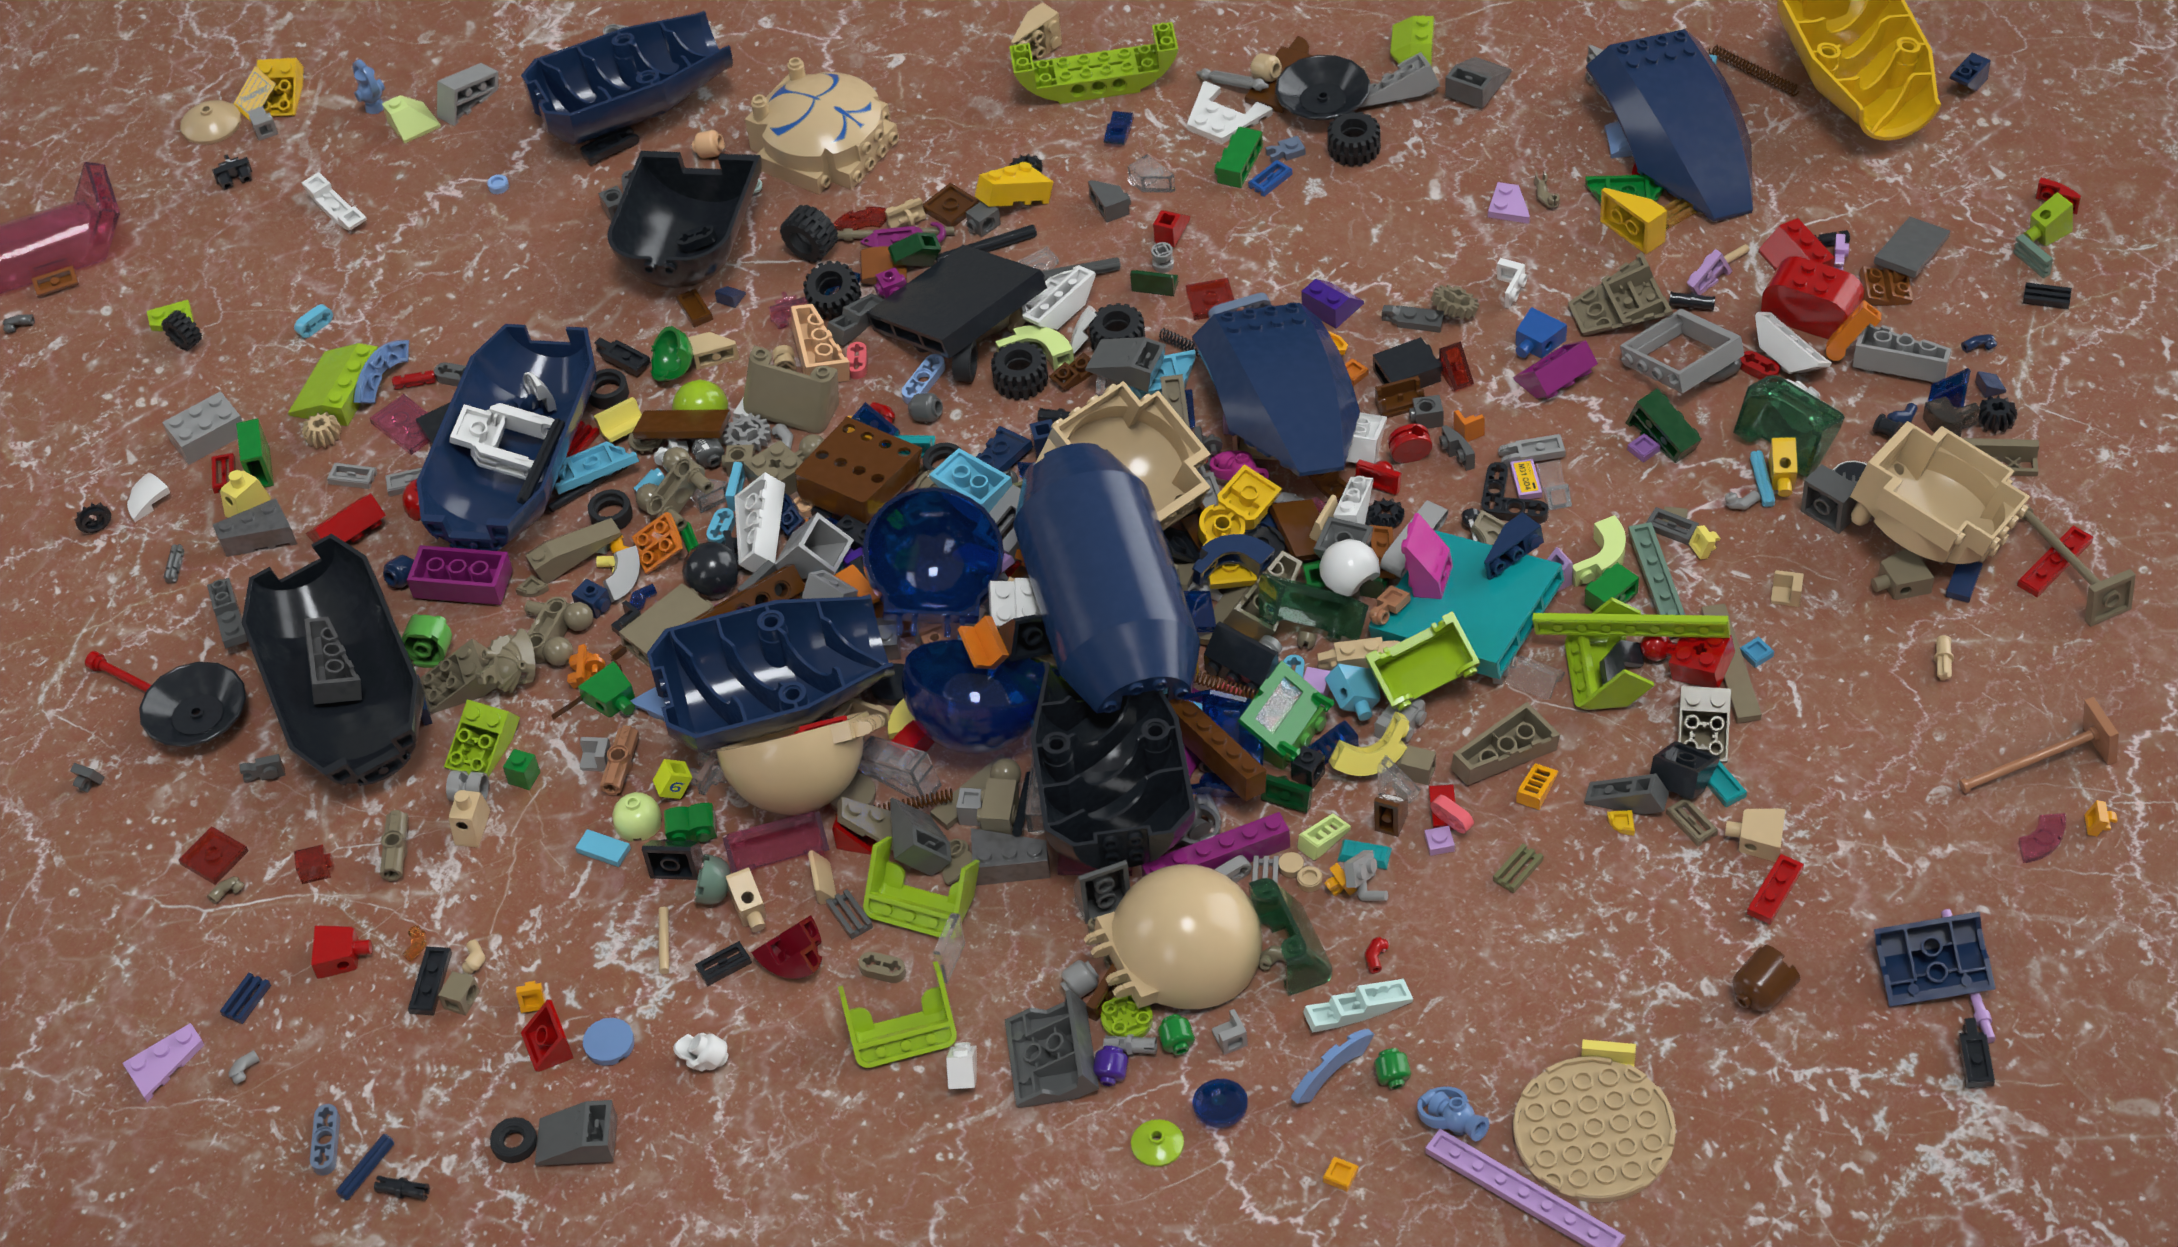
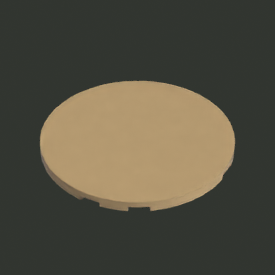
(1594, 1129)

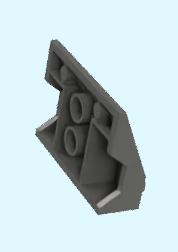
(1051, 1053)

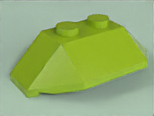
(1413, 37)

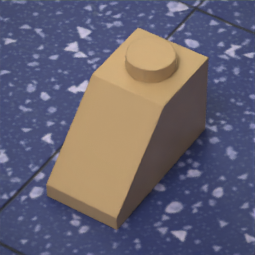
(712, 350)

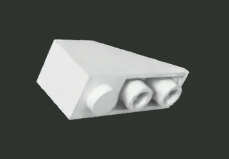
(1355, 500)

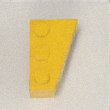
(1012, 185)

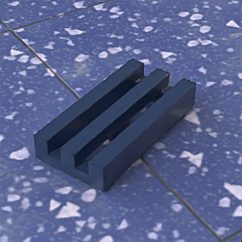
(242, 997)

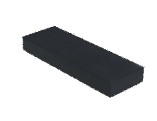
(430, 980)

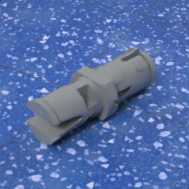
(1132, 1044)

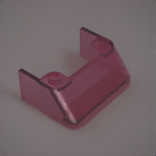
(775, 841)

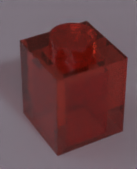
(313, 864)

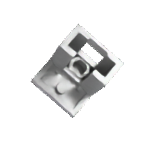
(1004, 515)

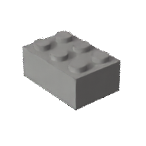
(203, 427)

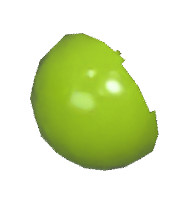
(700, 396)

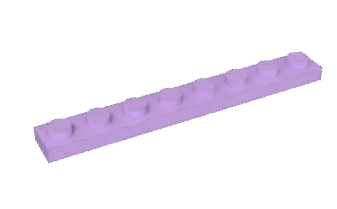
(1522, 1192)

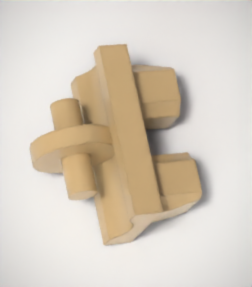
(905, 214)

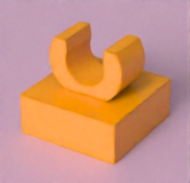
(2098, 818)
(1338, 883)
(530, 996)

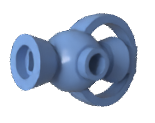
(368, 87)
(1451, 1114)

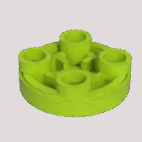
(1123, 1017)

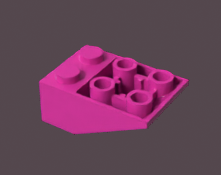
(1426, 559)

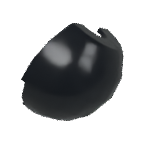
(710, 569)

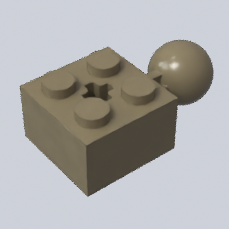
(781, 461)
(1000, 797)

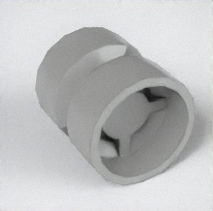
(461, 780)

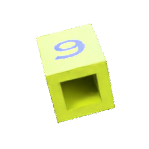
(672, 779)

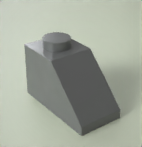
(1109, 200)

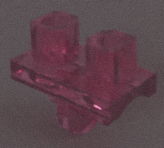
(782, 309)

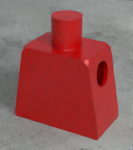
(337, 950)

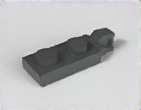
(1414, 317)

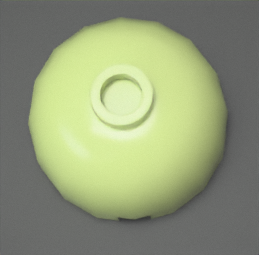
(636, 816)

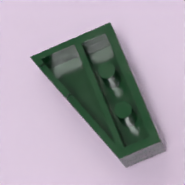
(1664, 425)

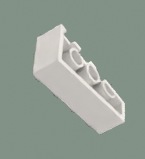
(758, 521)

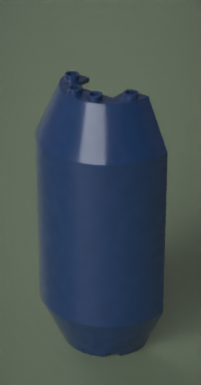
(479, 505)
(1104, 578)

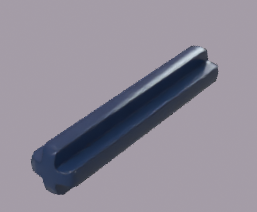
(365, 1167)

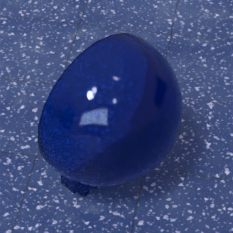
(932, 558)
(967, 705)

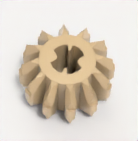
(321, 430)

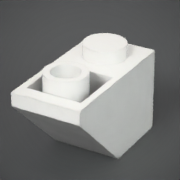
(962, 1066)

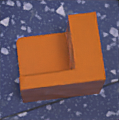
(1469, 427)

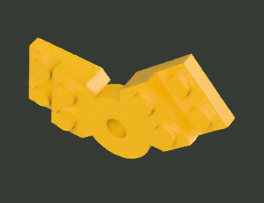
(1237, 508)

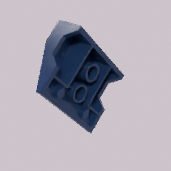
(1933, 959)

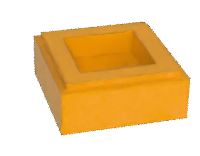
(1340, 1174)

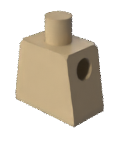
(468, 810)
(1759, 832)
(746, 899)

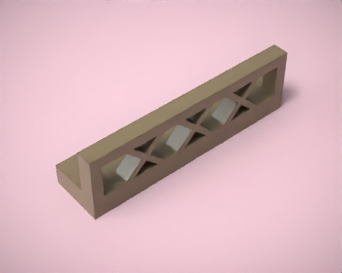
(2011, 452)

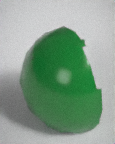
(671, 354)

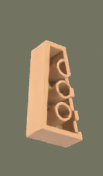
(816, 343)

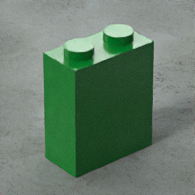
(255, 451)

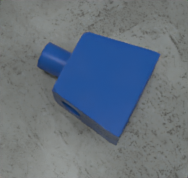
(1539, 334)

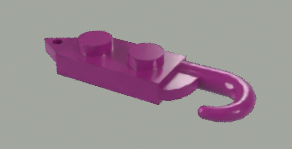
(889, 236)

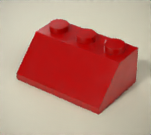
(1794, 240)
(350, 521)

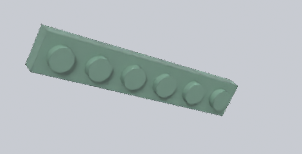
(1655, 570)

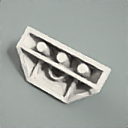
(1061, 300)
(1786, 346)

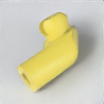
(605, 561)

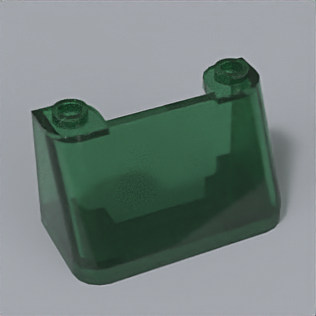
(1785, 411)
(1303, 953)

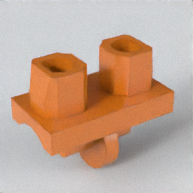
(585, 666)

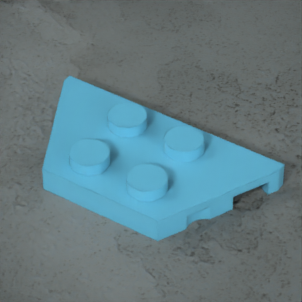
(1172, 365)
(593, 464)

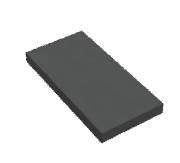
(1912, 247)

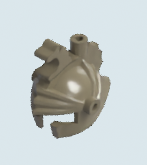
(508, 660)

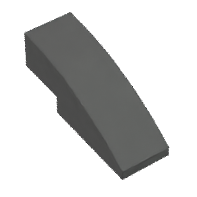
(853, 319)

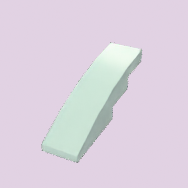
(1354, 1007)

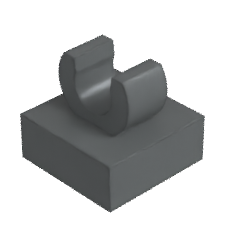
(85, 777)

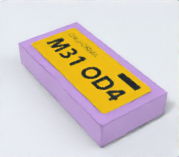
(1525, 479)

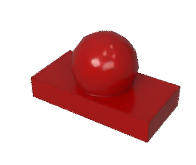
(1383, 475)

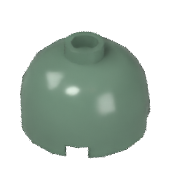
(711, 880)

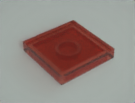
(1206, 295)
(213, 855)

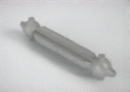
(1232, 79)

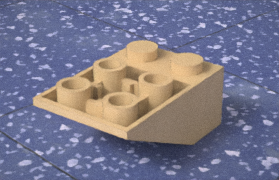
(1041, 30)

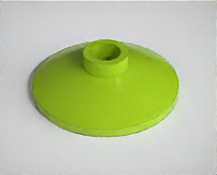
(1161, 1151)

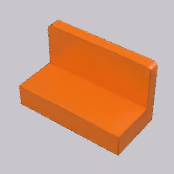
(984, 644)

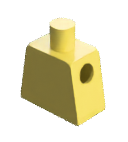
(242, 493)

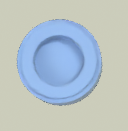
(498, 184)

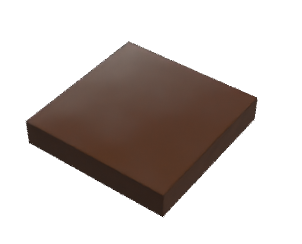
(950, 205)

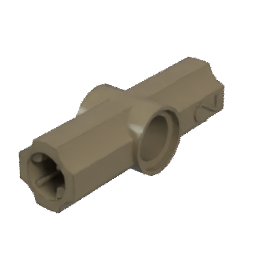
(394, 845)

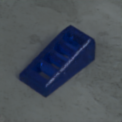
(1342, 732)

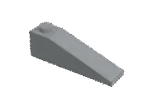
(1411, 80)

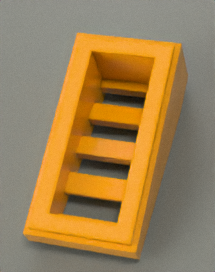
(1532, 799)

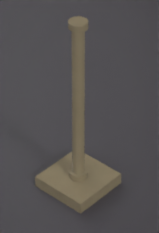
(2104, 597)

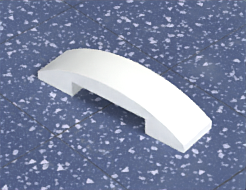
(332, 203)

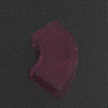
(2044, 838)

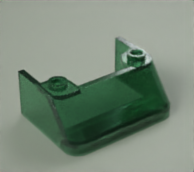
(1310, 606)

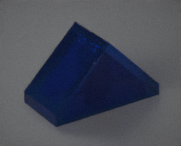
(1953, 387)

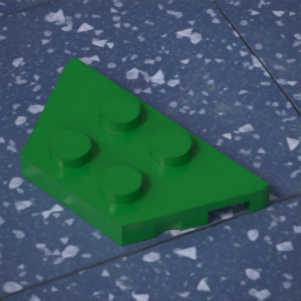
(1632, 184)

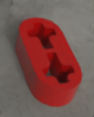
(1758, 365)

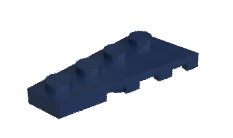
(1005, 449)

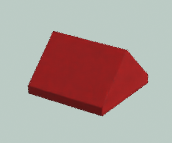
(546, 1039)

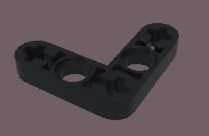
(1503, 503)

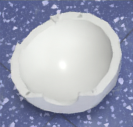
(1348, 566)

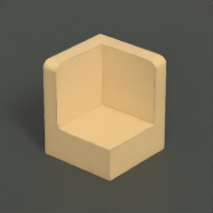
(1787, 588)

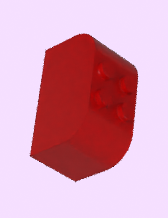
(1811, 296)

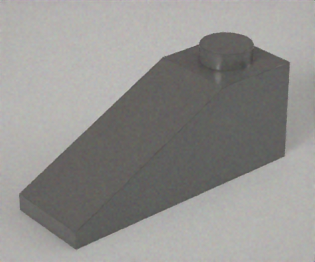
(1638, 793)

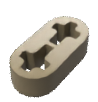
(882, 967)

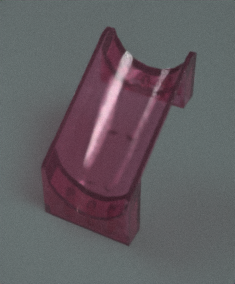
(62, 235)

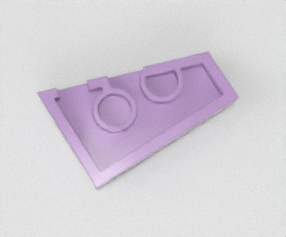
(159, 1061)

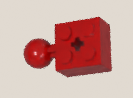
(1693, 659)

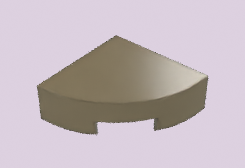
(532, 587)

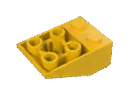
(288, 80)

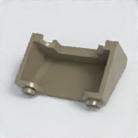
(788, 395)

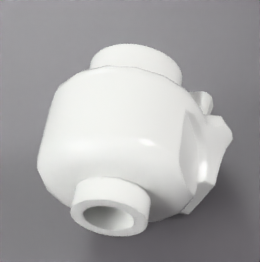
(702, 1051)

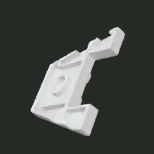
(1218, 121)

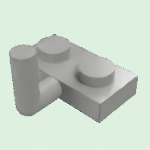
(1358, 871)

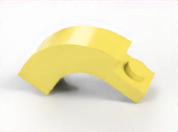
(1364, 760)

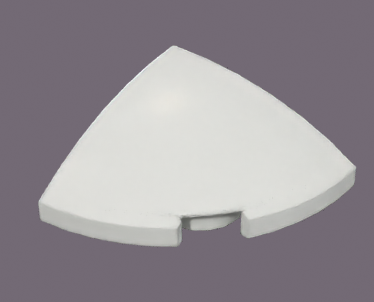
(1079, 335)
(538, 388)
(144, 494)

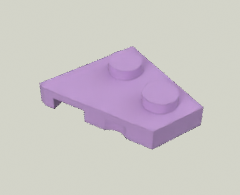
(1508, 204)
(1707, 274)

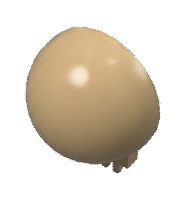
(801, 769)
(1180, 939)

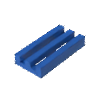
(1273, 179)

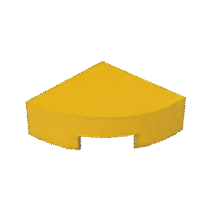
(1622, 821)

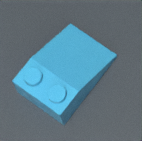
(972, 478)

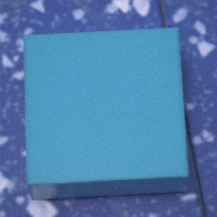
(1756, 652)

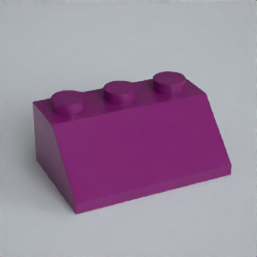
(1557, 370)

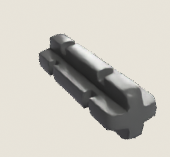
(173, 563)

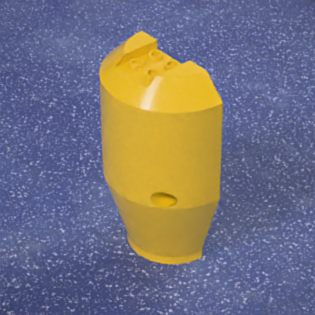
(1866, 61)

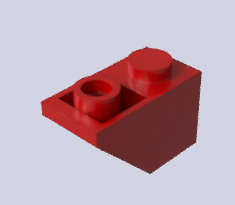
(1169, 227)

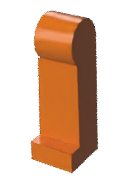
(1850, 330)

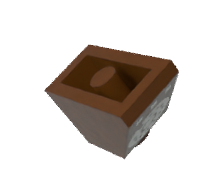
(1390, 814)

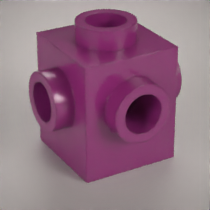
(889, 282)

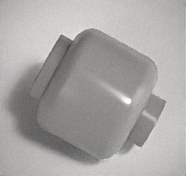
(1080, 978)

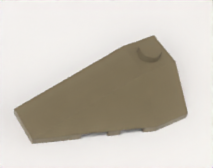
(564, 552)

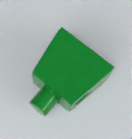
(608, 691)

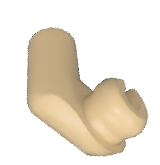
(475, 958)

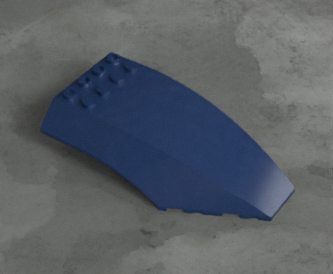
(1680, 120)
(1282, 385)

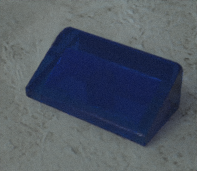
(871, 417)

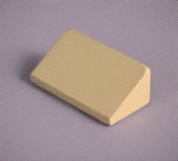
(1327, 511)
(822, 877)

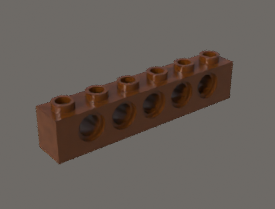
(786, 577)

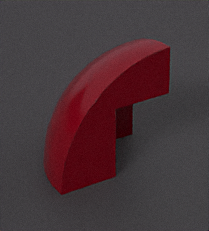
(792, 952)

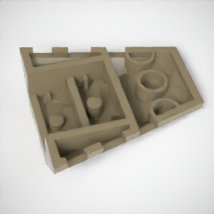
(1620, 300)

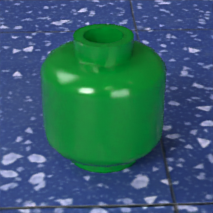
(1176, 1034)
(1392, 1068)

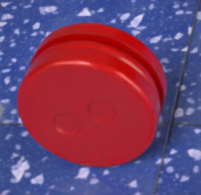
(1409, 443)

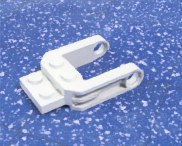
(484, 430)

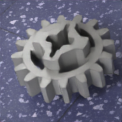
(747, 431)

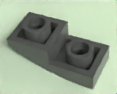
(1457, 446)

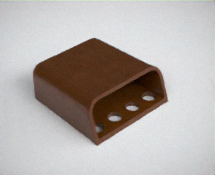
(856, 474)

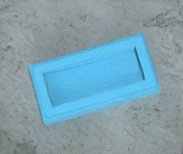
(735, 484)
(603, 848)

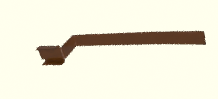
(616, 654)

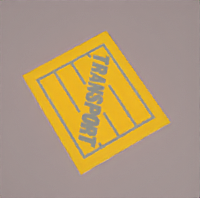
(254, 92)

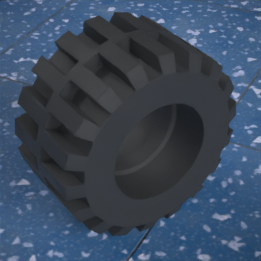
(1354, 138)
(809, 233)
(826, 277)
(1115, 323)
(1019, 370)

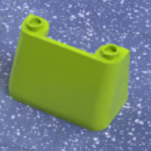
(1423, 662)

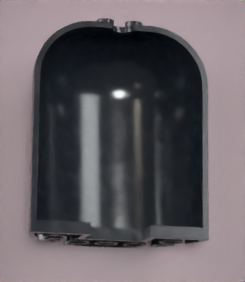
(672, 199)

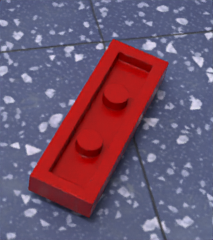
(1775, 889)

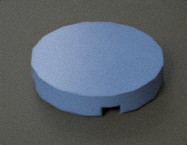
(608, 1041)

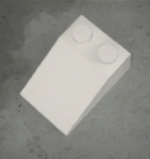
(1367, 438)

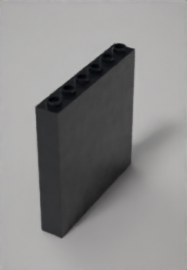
(956, 300)

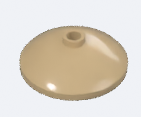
(210, 122)

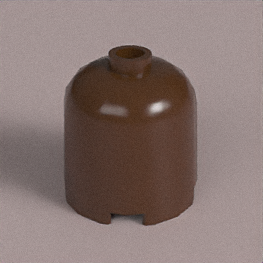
(1764, 979)

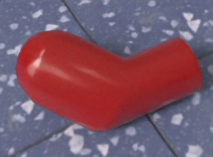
(884, 410)
(1372, 952)

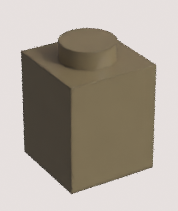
(1418, 764)

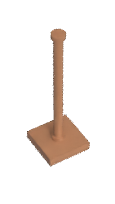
(2097, 730)

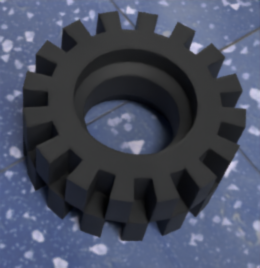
(181, 330)

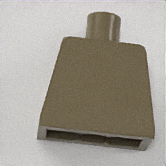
(1903, 576)

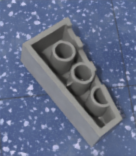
(1900, 354)

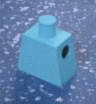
(1354, 689)

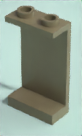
(672, 610)

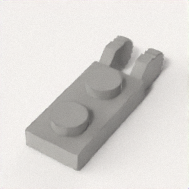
(1534, 448)

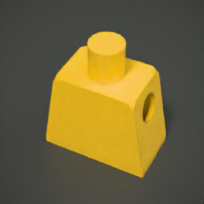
(1783, 472)

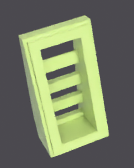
(1316, 848)

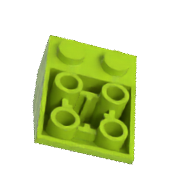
(481, 738)

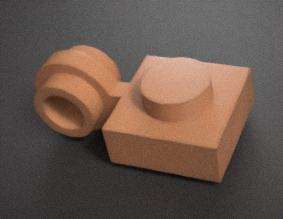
(1390, 600)

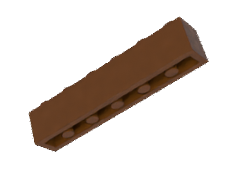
(1219, 751)

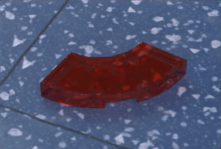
(860, 219)

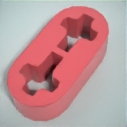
(861, 360)
(1452, 814)

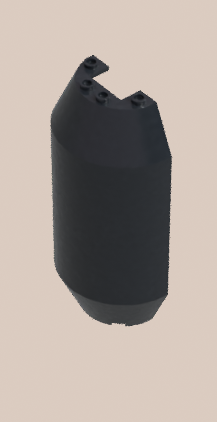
(345, 739)

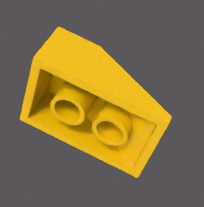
(1634, 219)

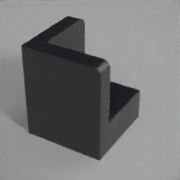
(631, 614)

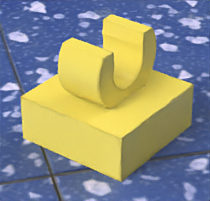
(1703, 541)

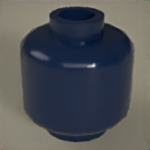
(397, 571)

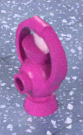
(1230, 463)

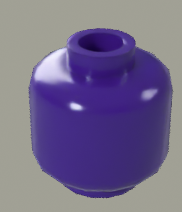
(1110, 1065)

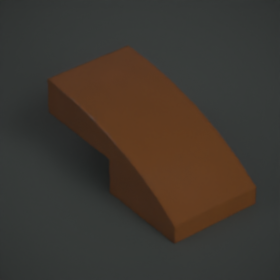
(1329, 483)

